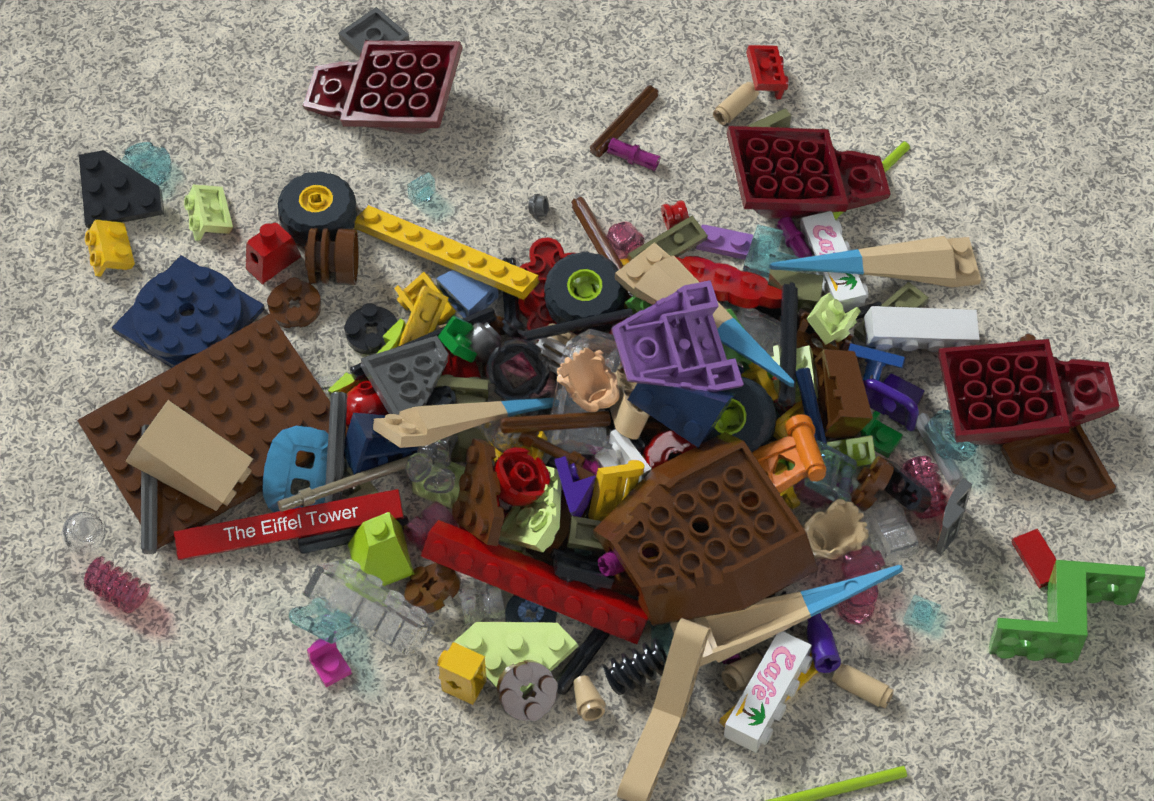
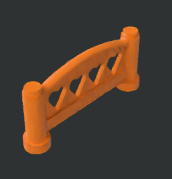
(798, 448)

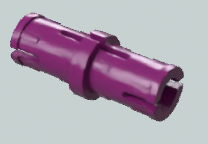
(633, 154)

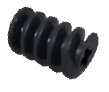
(637, 668)

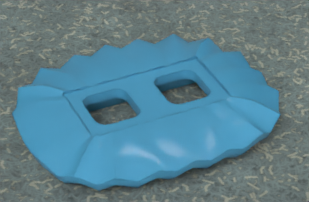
(281, 466)

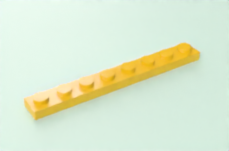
(446, 252)

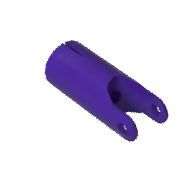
(822, 645)

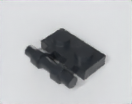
(580, 568)

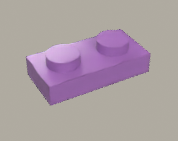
(726, 242)

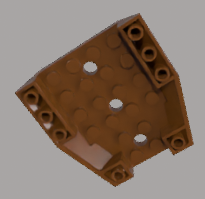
(714, 572)

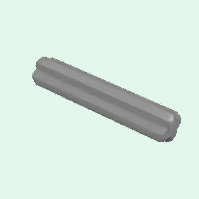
(948, 467)

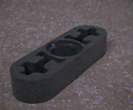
(911, 486)

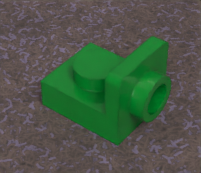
(455, 338)
(884, 437)

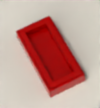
(1035, 555)

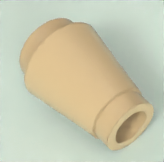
(739, 673)
(588, 699)

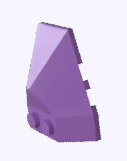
(677, 343)

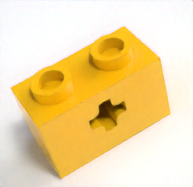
(462, 672)

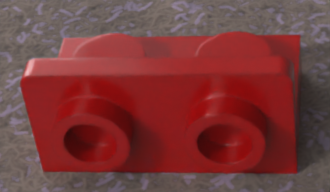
(767, 69)

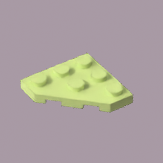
(535, 523)
(517, 641)

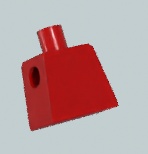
(270, 252)

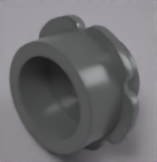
(538, 206)

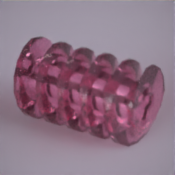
(927, 475)
(115, 586)

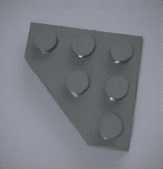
(406, 374)

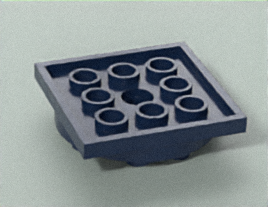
(156, 317)

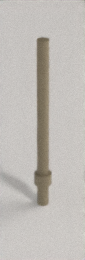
(308, 496)

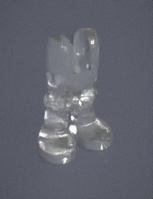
(432, 462)

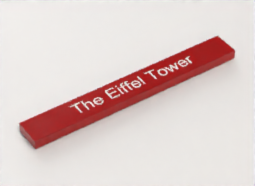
(286, 525)

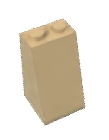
(190, 457)

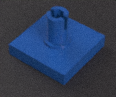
(876, 360)

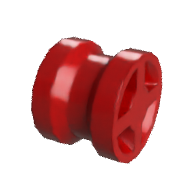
(674, 213)

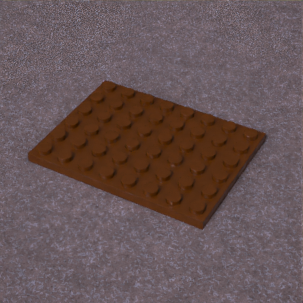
(237, 388)

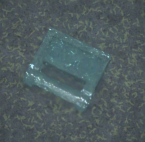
(827, 486)
(326, 626)

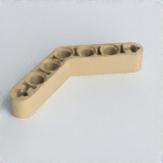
(627, 417)
(668, 709)

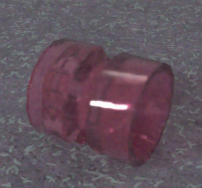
(418, 528)
(860, 607)

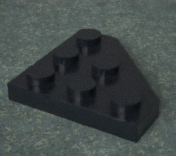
(116, 191)

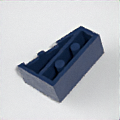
(682, 410)
(367, 448)

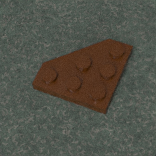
(1062, 463)
(477, 501)

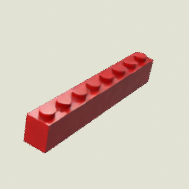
(534, 582)

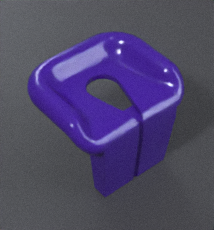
(895, 398)

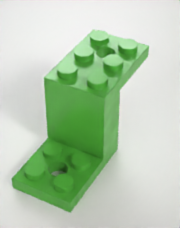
(1068, 592)

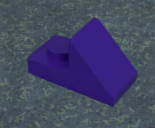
(576, 492)

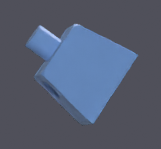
(466, 293)

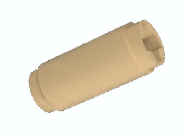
(735, 103)
(862, 685)

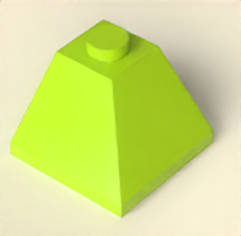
(381, 549)

